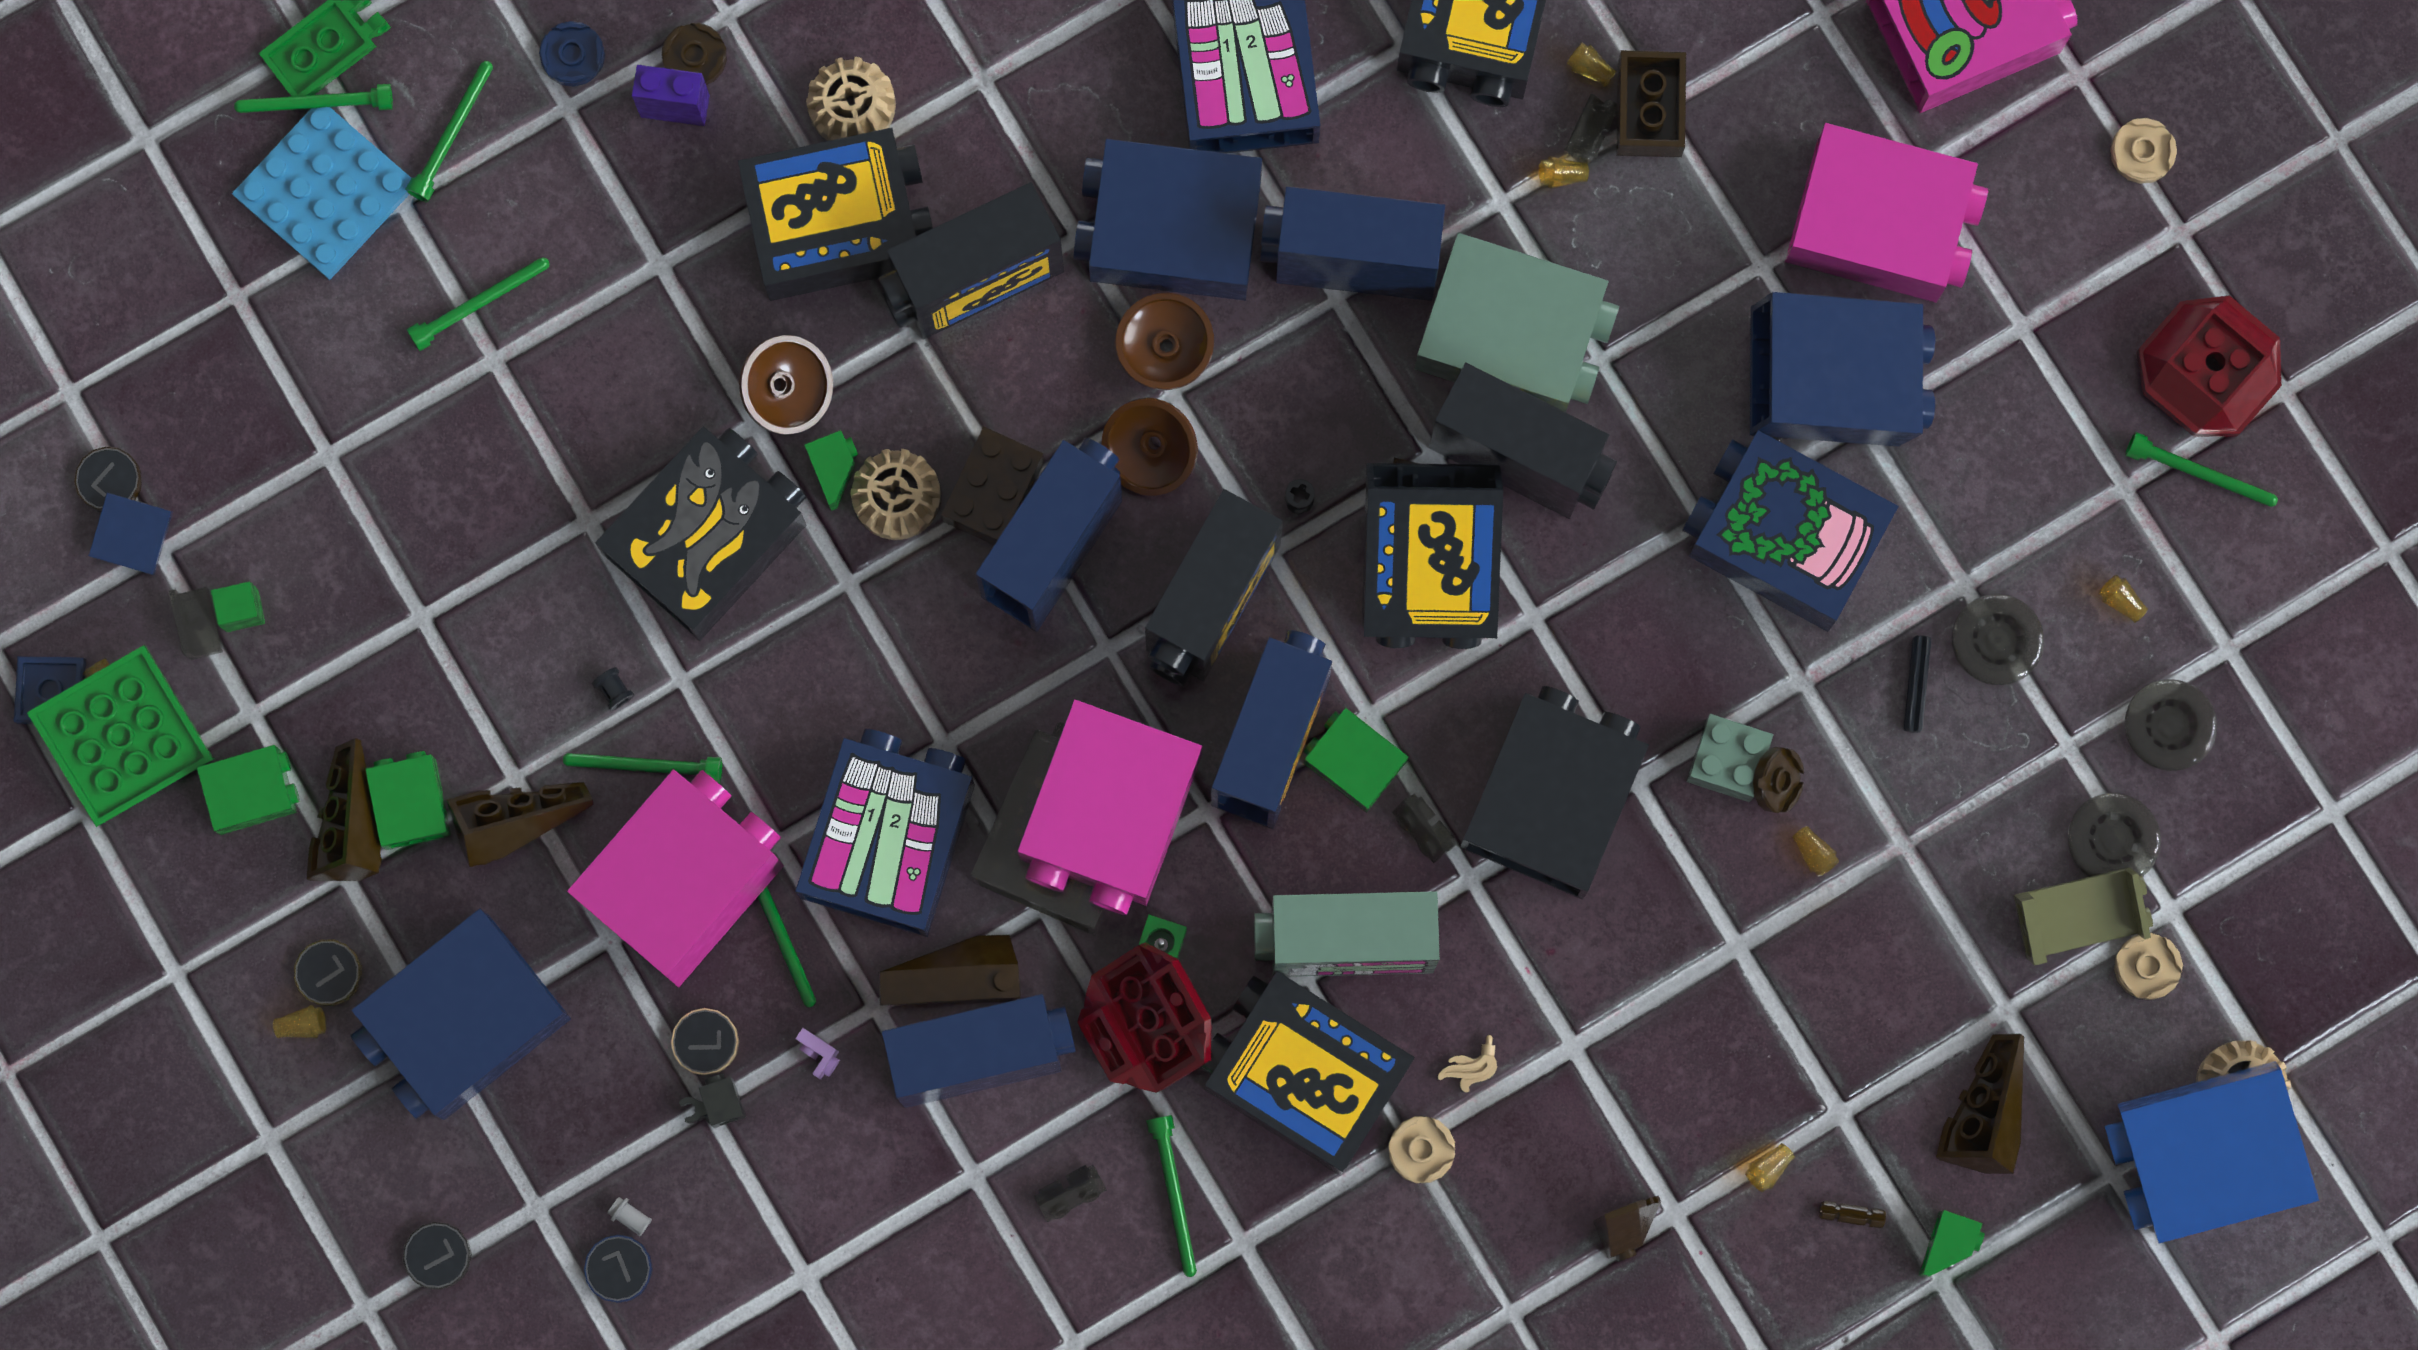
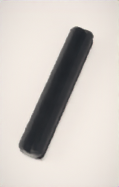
(1917, 684)

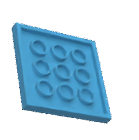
(324, 189)

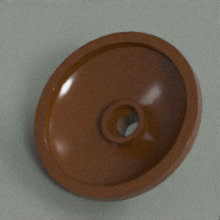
(1161, 320)
(804, 384)
(1141, 464)

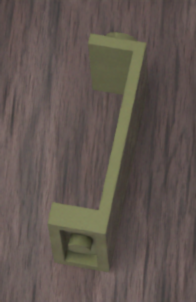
(2082, 913)

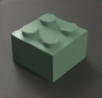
(1728, 757)

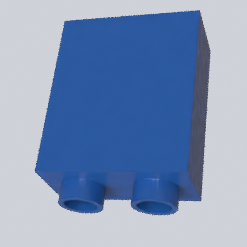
(2213, 1153)

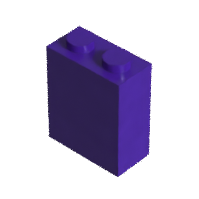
(670, 95)

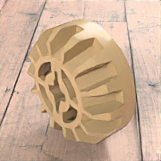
(877, 95)
(923, 501)
(2225, 1056)

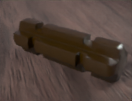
(1852, 1214)

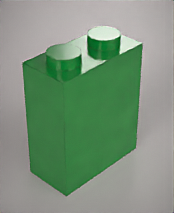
(1354, 759)
(248, 789)
(408, 800)

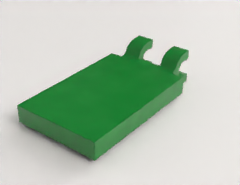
(323, 46)

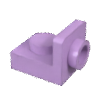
(814, 1047)

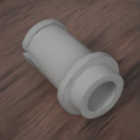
(629, 1216)

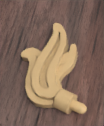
(1471, 1069)

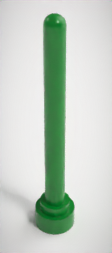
(378, 97)
(422, 184)
(424, 333)
(2142, 448)
(711, 766)
(787, 948)
(1162, 1130)

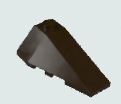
(500, 824)
(348, 835)
(965, 972)
(1988, 1121)
(1626, 1227)

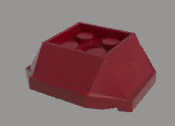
(2192, 394)
(1122, 1024)

